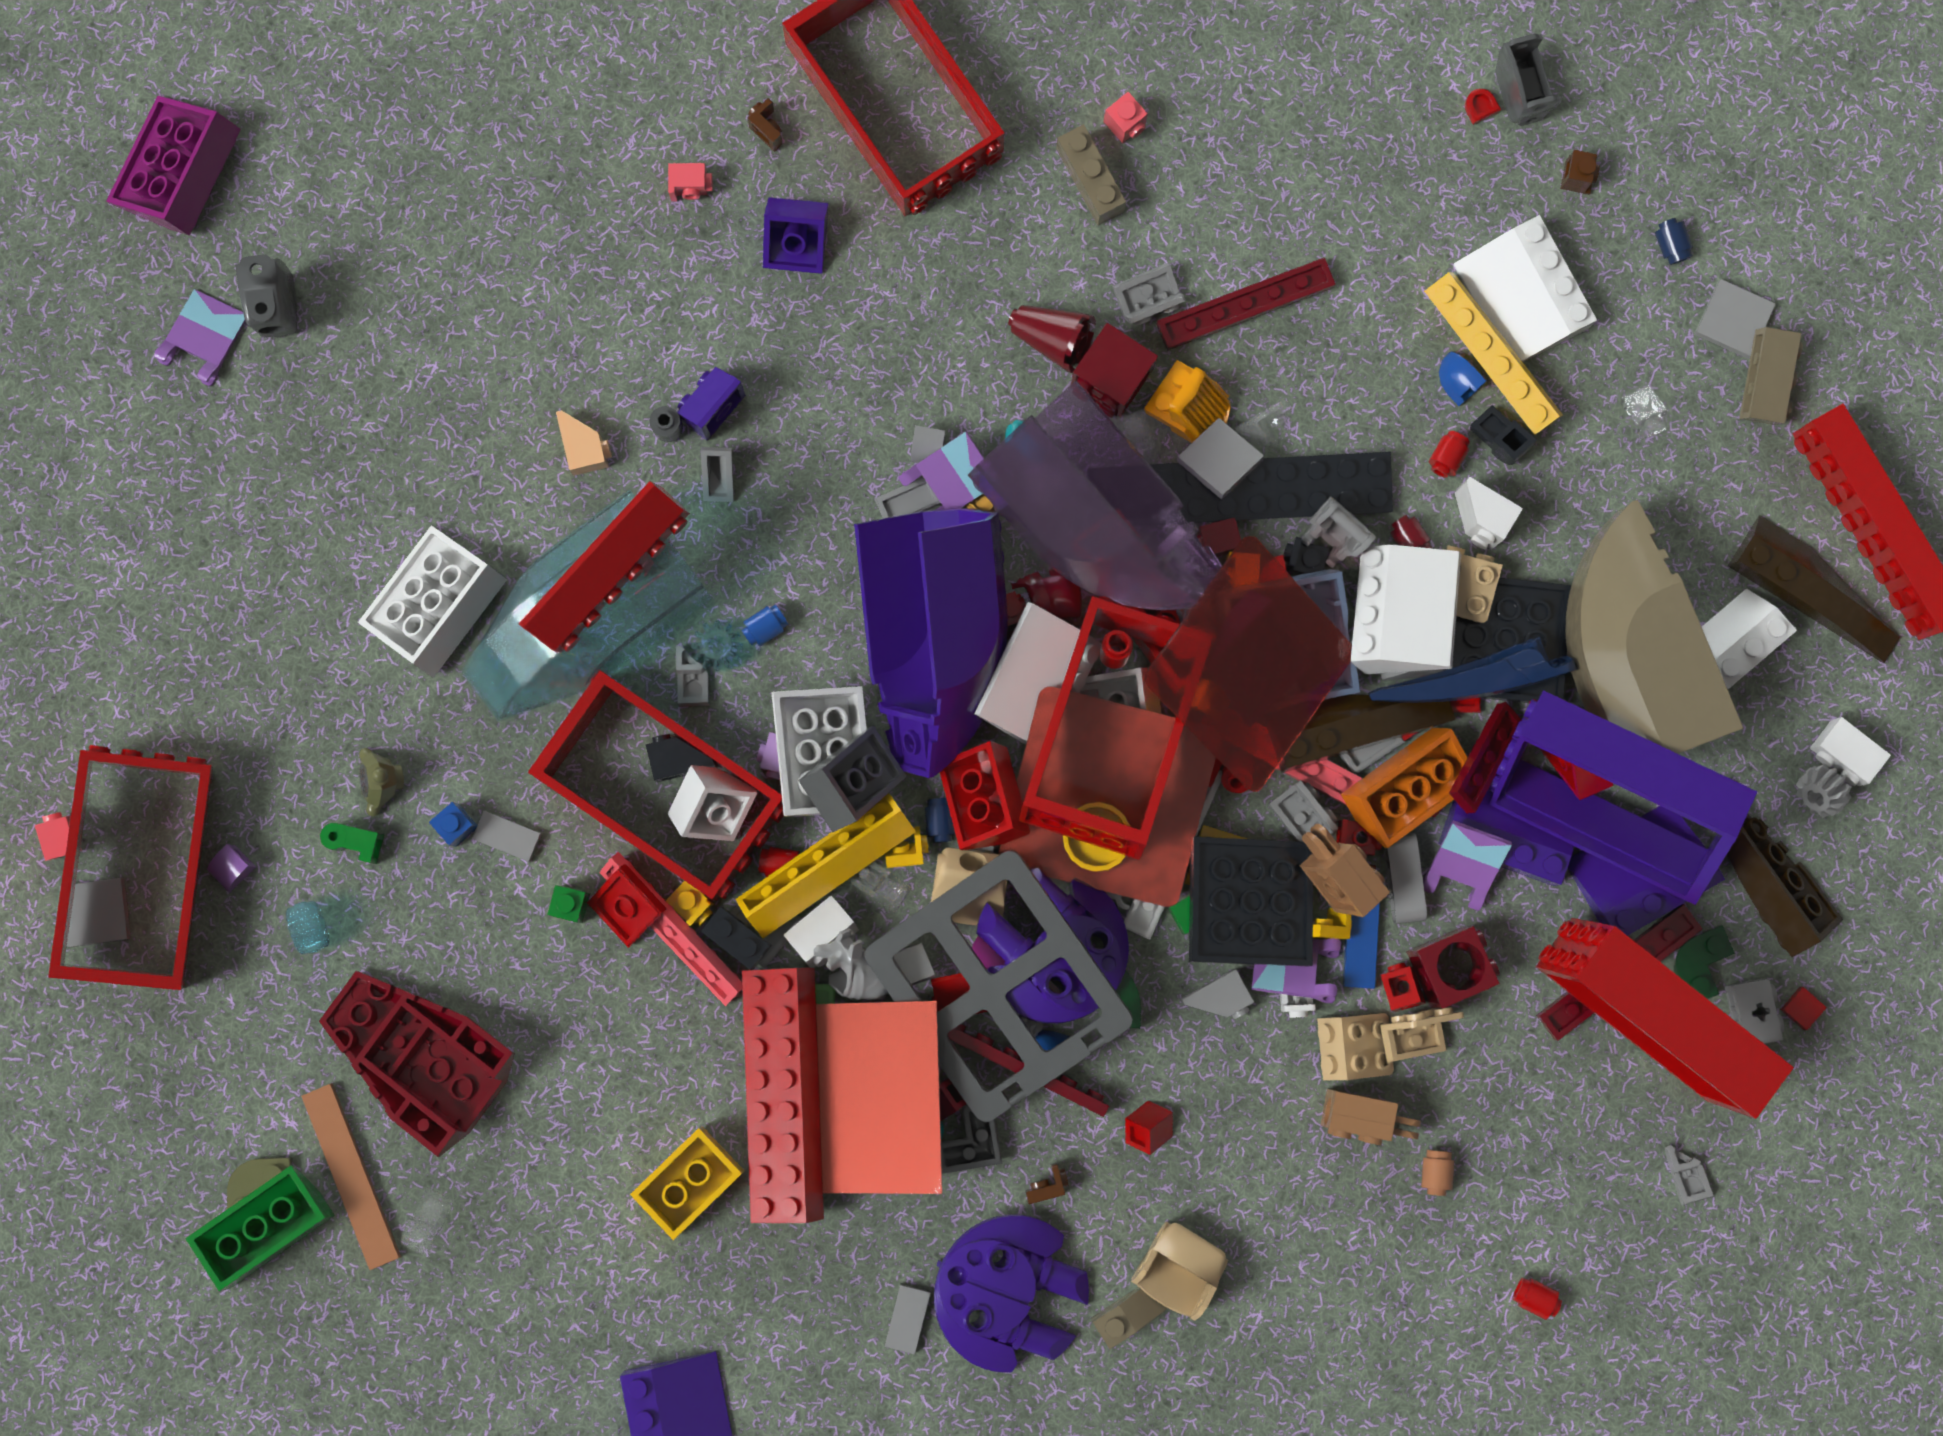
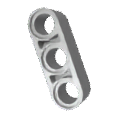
(1405, 880)

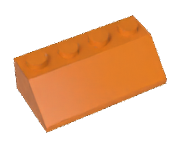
(1407, 786)

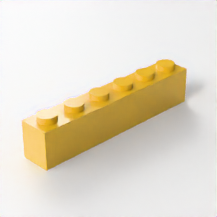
(1493, 353)
(824, 866)

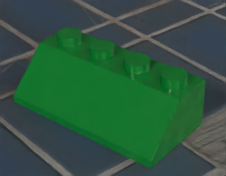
(259, 1228)

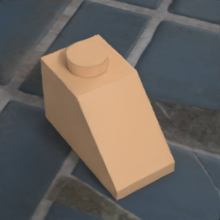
(582, 445)

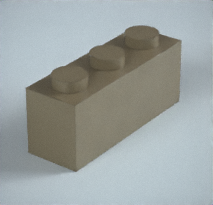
(1090, 174)
(1771, 376)

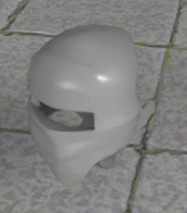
(856, 977)

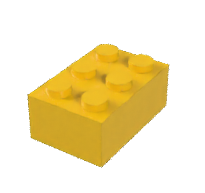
(687, 1182)

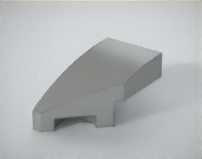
(691, 680)
(1688, 1177)

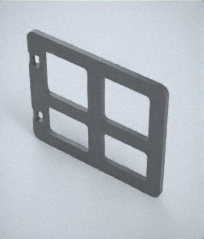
(990, 989)

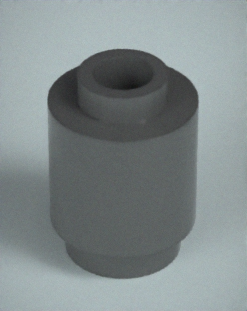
(669, 432)

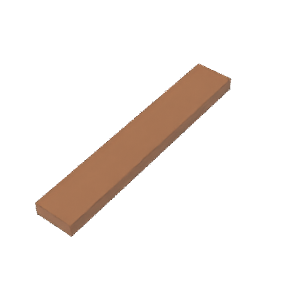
(351, 1176)

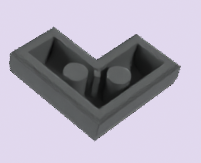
(975, 1150)

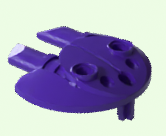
(1089, 914)
(1003, 1291)

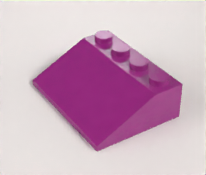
(174, 164)

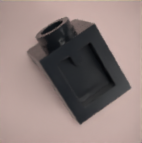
(1305, 558)

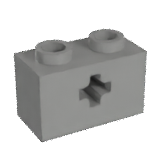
(1749, 996)

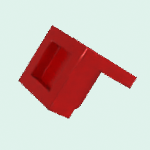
(1149, 1127)

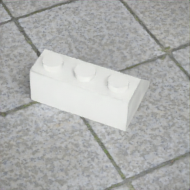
(1745, 634)

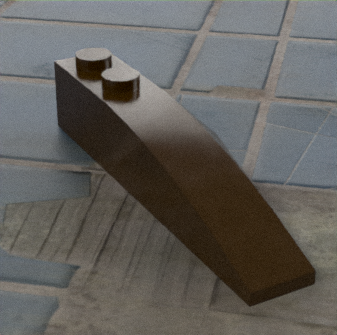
(1811, 586)
(1357, 722)
(1781, 890)

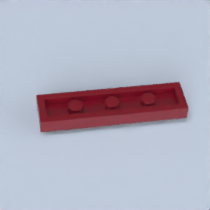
(1485, 758)

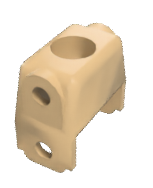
(955, 866)
(1181, 1270)

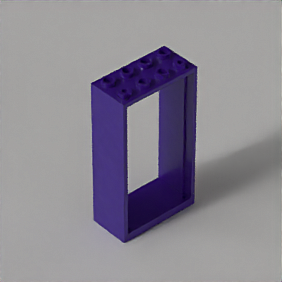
(1635, 766)

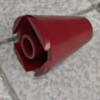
(1054, 333)

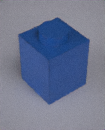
(453, 824)

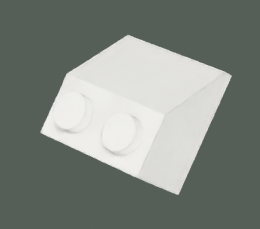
(1485, 513)
(711, 804)

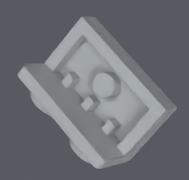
(1148, 294)
(1300, 810)

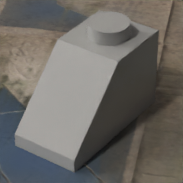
(1222, 996)

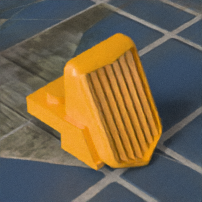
(1188, 402)

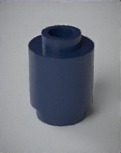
(1674, 241)
(938, 820)

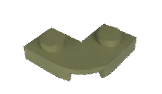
(253, 1175)

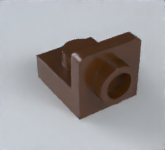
(765, 129)
(1042, 1190)

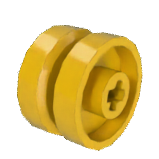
(1091, 856)

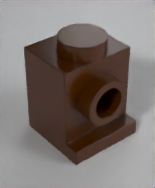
(1580, 172)

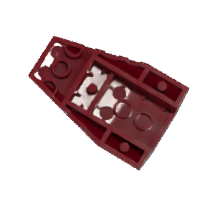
(419, 1059)

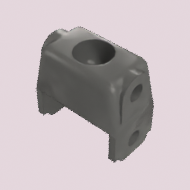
(1524, 81)
(268, 297)

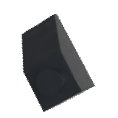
(672, 758)

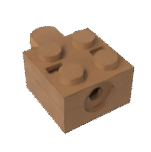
(1342, 874)
(1364, 1116)

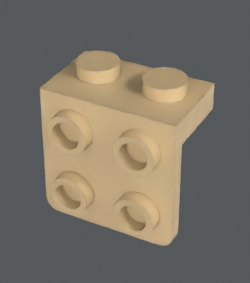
(1476, 585)
(1416, 1033)
(1353, 1047)

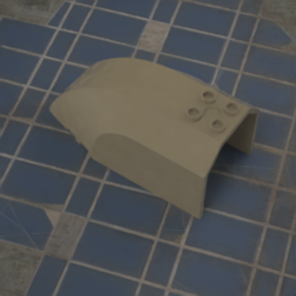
(1641, 641)

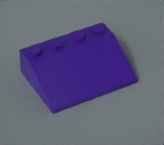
(1532, 850)
(1622, 897)
(677, 1398)

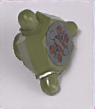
(378, 780)

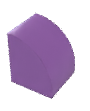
(230, 867)

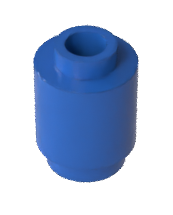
(764, 625)

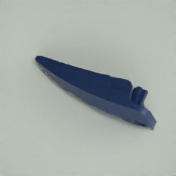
(1491, 675)

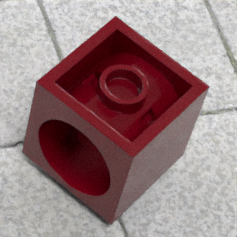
(1114, 370)
(1443, 994)

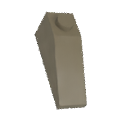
(1126, 1316)

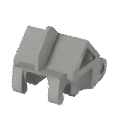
(1340, 530)

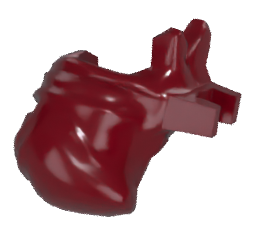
(1052, 594)

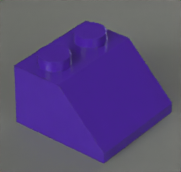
(795, 235)
(711, 402)

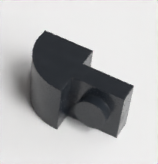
(1505, 438)

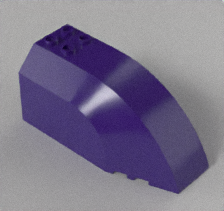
(932, 626)

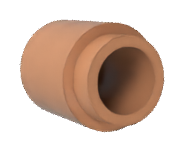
(1437, 1172)

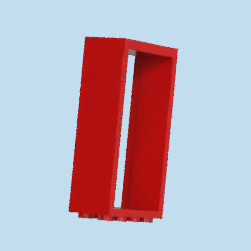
(825, 15)
(574, 727)
(131, 759)
(1074, 822)
(1664, 1016)

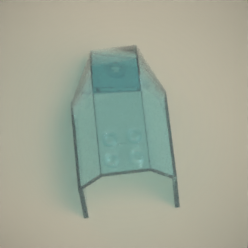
(521, 673)

